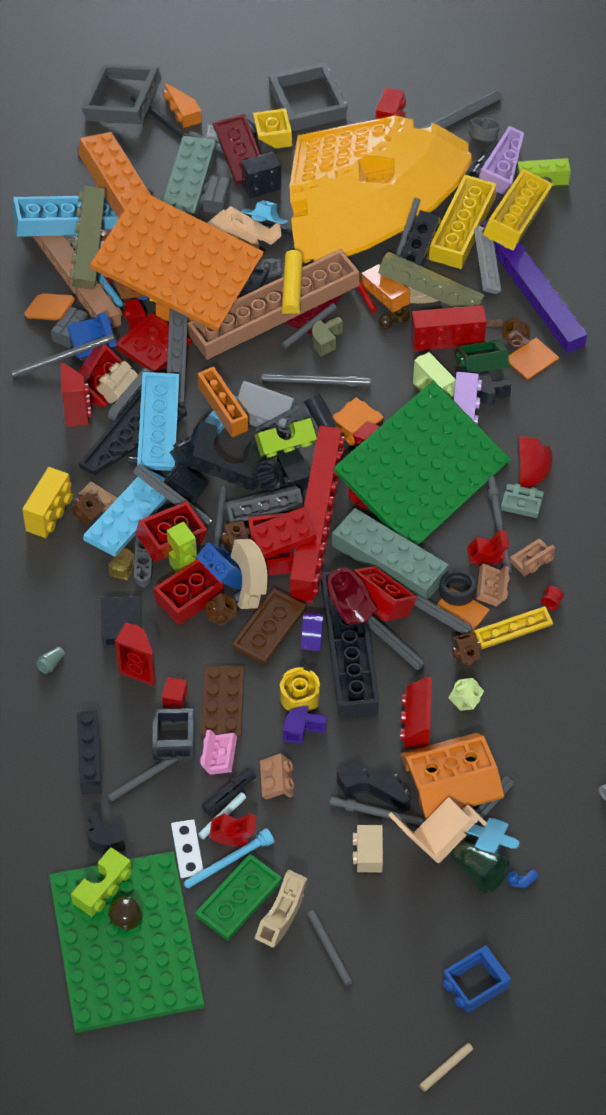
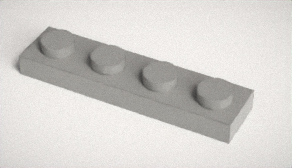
(487, 262)

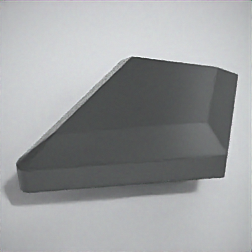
(272, 265)

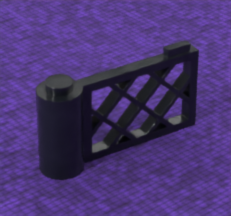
(314, 408)

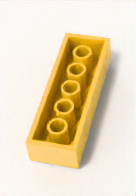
(517, 209)
(466, 212)

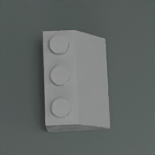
(264, 405)

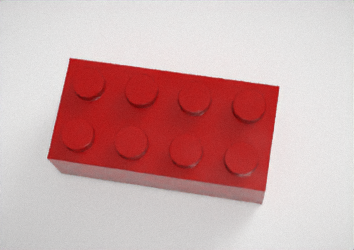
(447, 327)

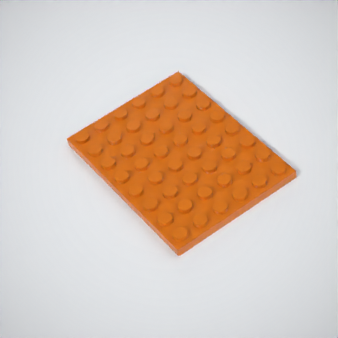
(177, 260)

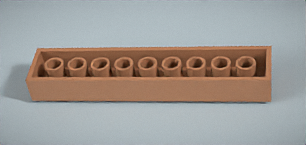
(263, 307)

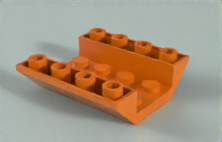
(455, 776)

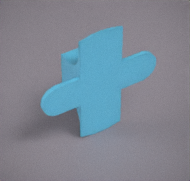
(265, 211)
(492, 836)

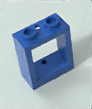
(224, 567)
(491, 965)

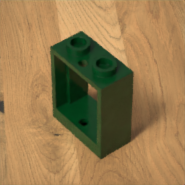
(482, 356)

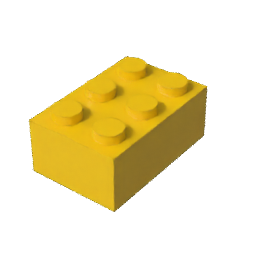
(47, 502)

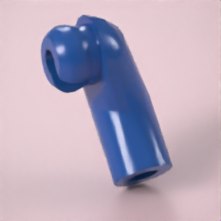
(522, 881)

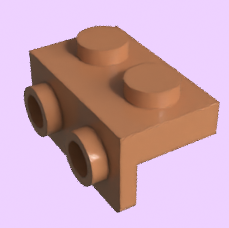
(532, 557)
(492, 584)
(276, 776)

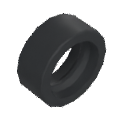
(460, 576)

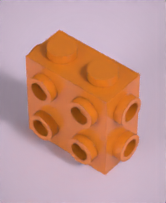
(354, 416)

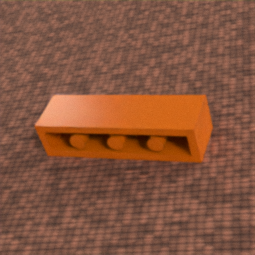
(222, 402)

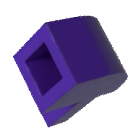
(312, 631)
(300, 721)

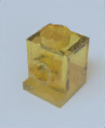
(122, 565)

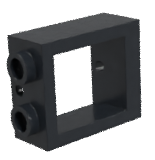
(164, 748)

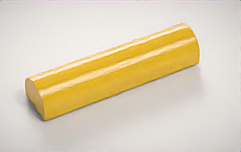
(292, 282)
(513, 627)

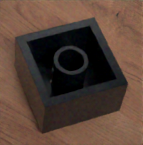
(261, 175)

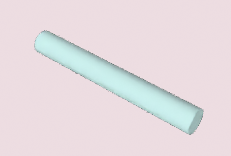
(227, 810)

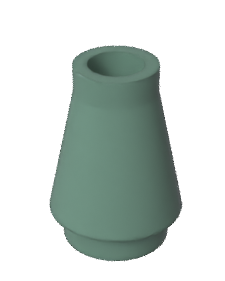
(49, 660)

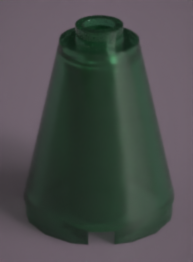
(482, 867)

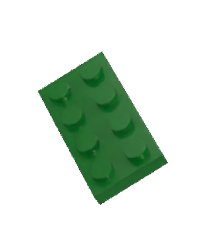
(238, 897)

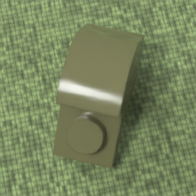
(324, 335)

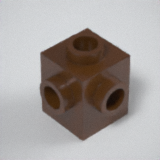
(516, 332)
(86, 508)
(234, 531)
(221, 609)
(466, 648)

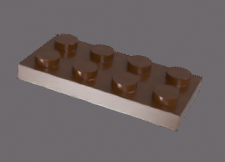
(268, 626)
(222, 700)

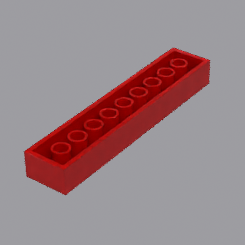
(318, 504)

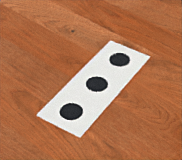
(187, 848)

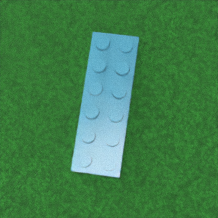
(158, 420)
(121, 519)

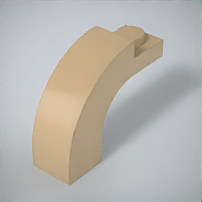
(253, 570)
(282, 913)

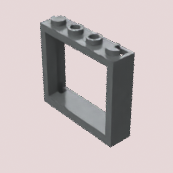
(119, 114)
(314, 117)

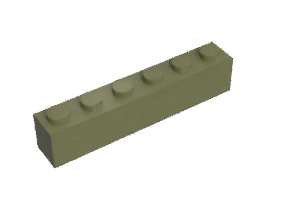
(88, 236)
(428, 282)

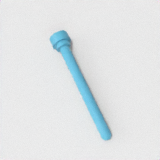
(263, 839)

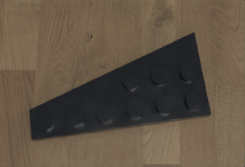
(119, 438)

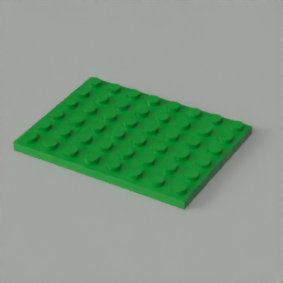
(421, 464)
(131, 973)

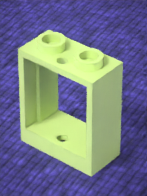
(429, 369)

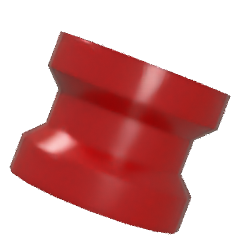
(552, 598)

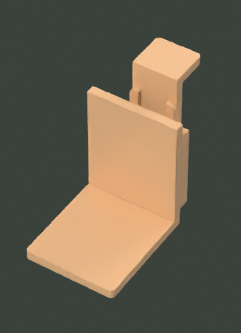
(244, 227)
(442, 829)

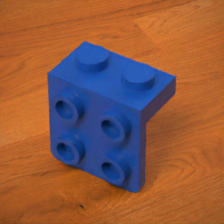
(90, 330)

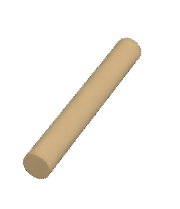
(448, 1065)

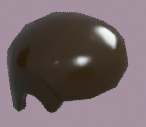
(125, 913)

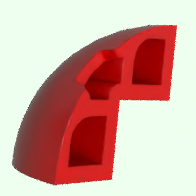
(534, 461)

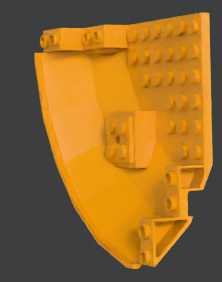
(361, 178)

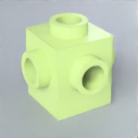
(466, 694)

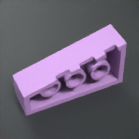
(503, 160)

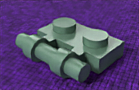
(522, 504)

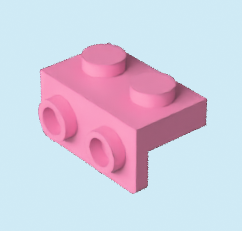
(218, 752)

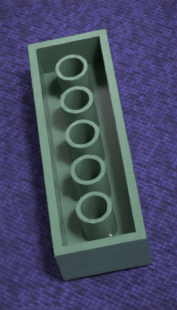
(190, 173)
(393, 554)

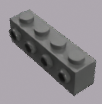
(264, 504)

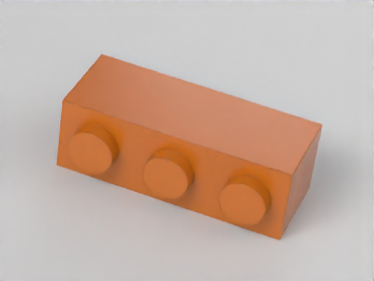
(387, 291)

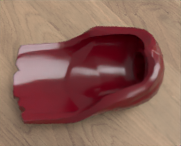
(350, 596)

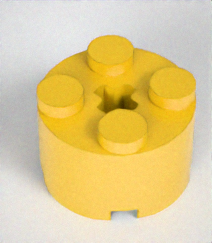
(299, 689)

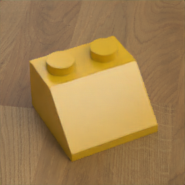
(274, 128)

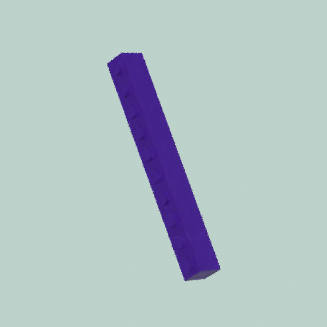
(541, 296)

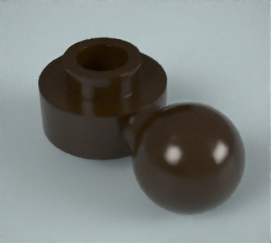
(399, 316)

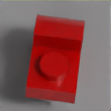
(488, 551)
(232, 831)

